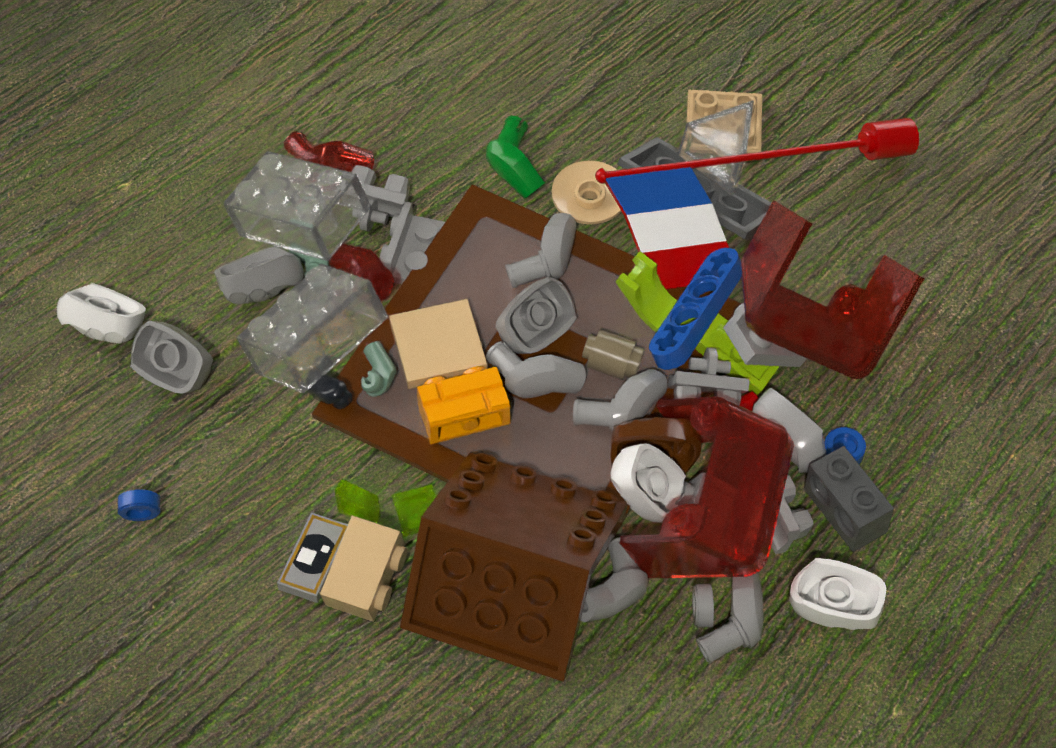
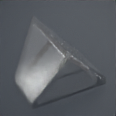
(719, 136)

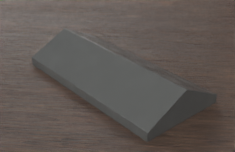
(737, 212)

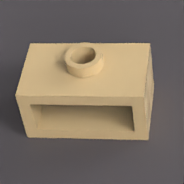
(364, 569)

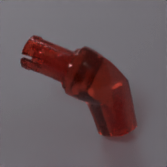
(331, 154)
(364, 264)

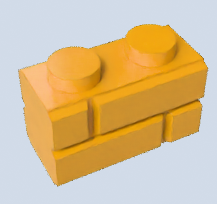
(463, 404)

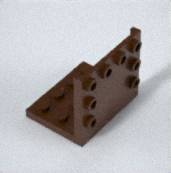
(508, 563)

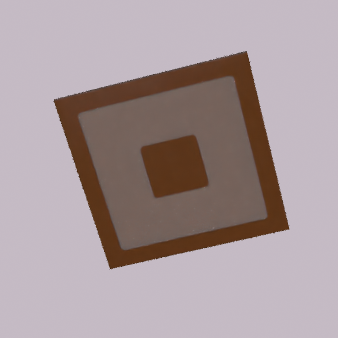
(469, 264)

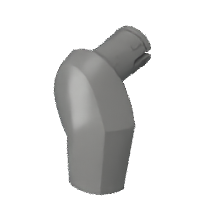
(553, 256)
(536, 374)
(630, 402)
(619, 591)
(744, 624)

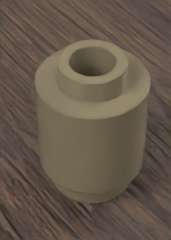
(613, 355)

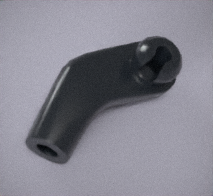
(331, 391)

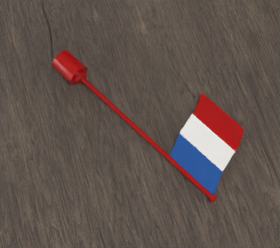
(676, 219)

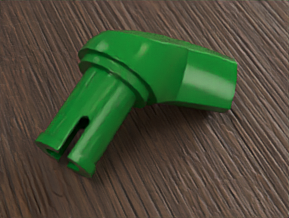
(510, 161)

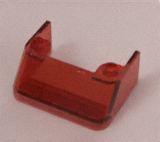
(846, 333)
(738, 502)

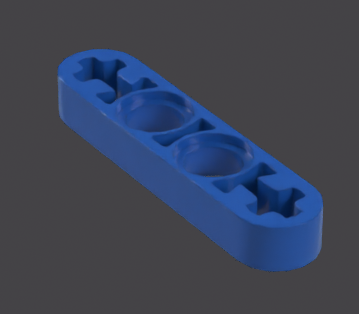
(676, 342)

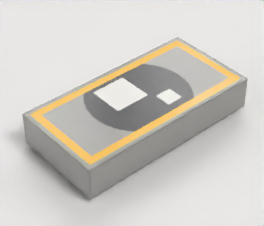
(312, 557)

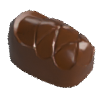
(670, 435)

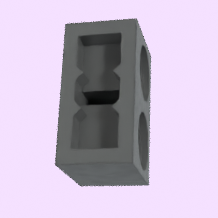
(848, 498)

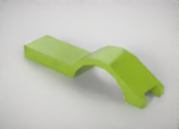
(654, 304)

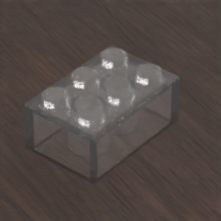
(297, 205)
(312, 327)

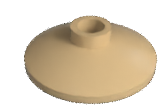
(577, 184)

